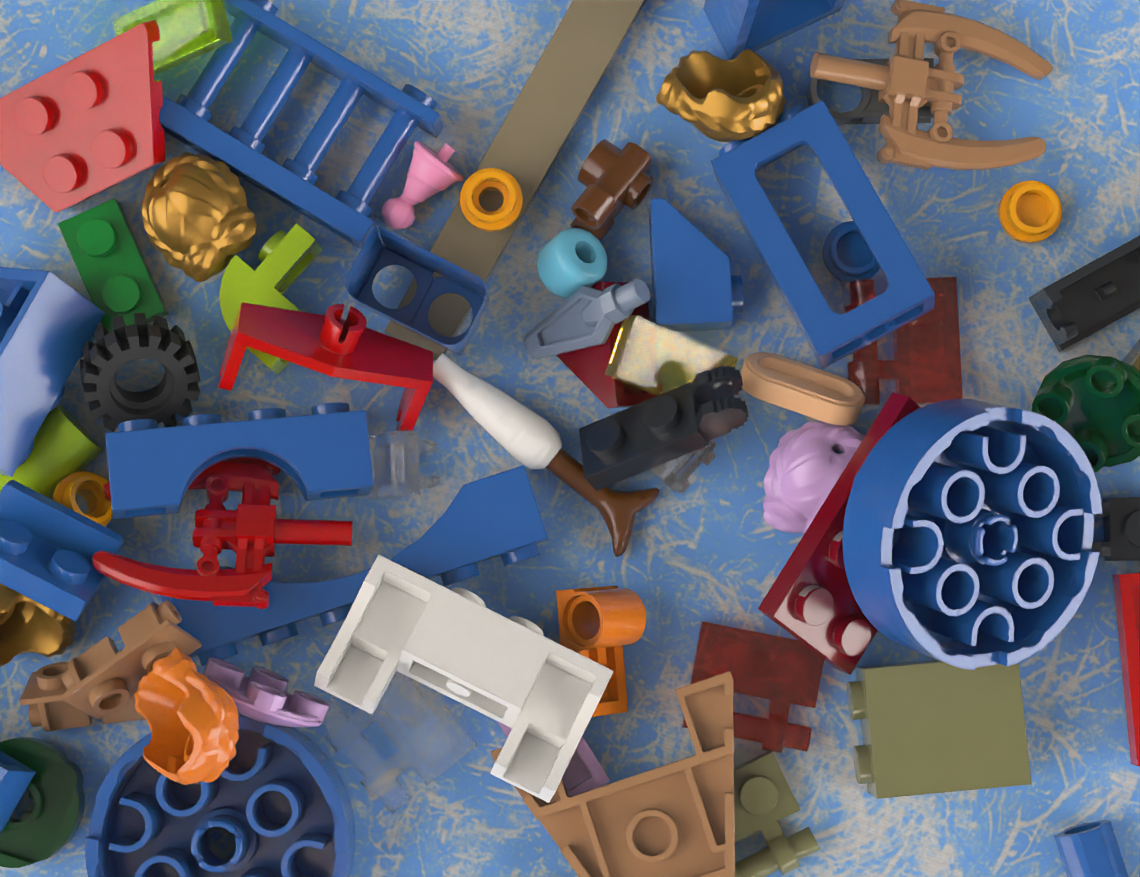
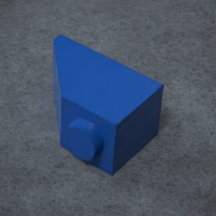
(689, 275)

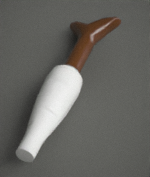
(539, 446)

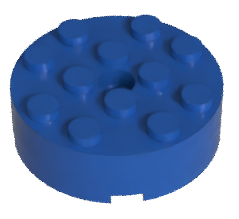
(972, 532)
(274, 796)

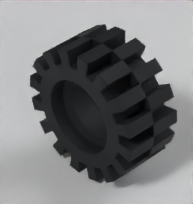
(132, 343)

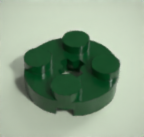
(57, 804)

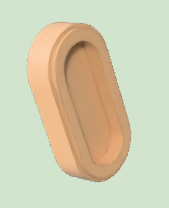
(802, 388)

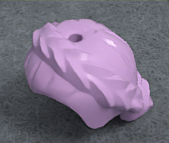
(805, 472)

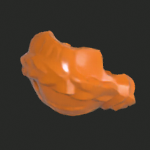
(188, 719)

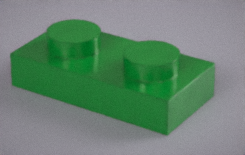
(112, 264)

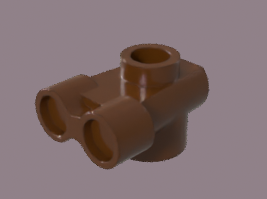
(612, 181)

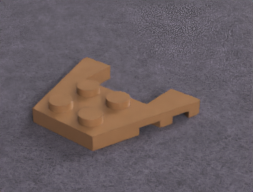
(662, 819)

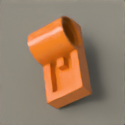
(598, 626)

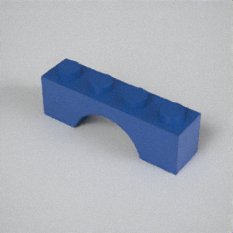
(320, 452)

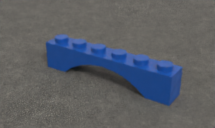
(481, 523)

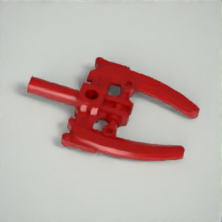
(247, 531)

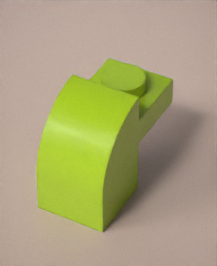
(283, 261)

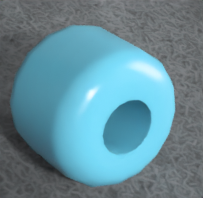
(571, 261)

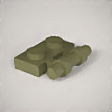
(759, 803)

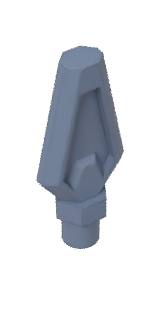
(585, 319)

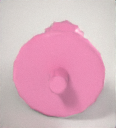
(426, 177)

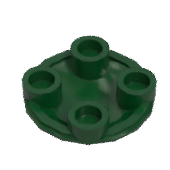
(1097, 405)

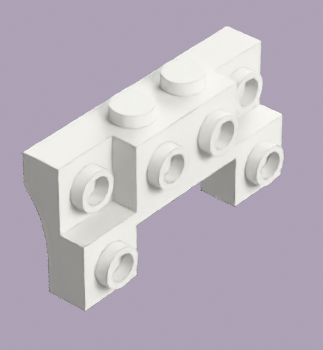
(472, 657)

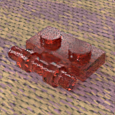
(924, 350)
(766, 669)

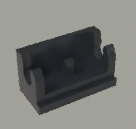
(1091, 296)

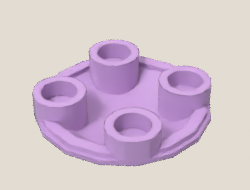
(264, 696)

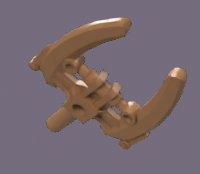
(909, 84)

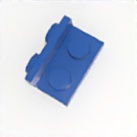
(50, 550)

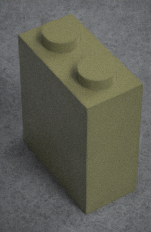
(938, 728)

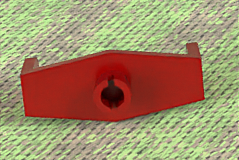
(332, 348)

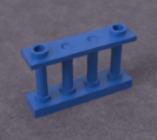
(295, 179)

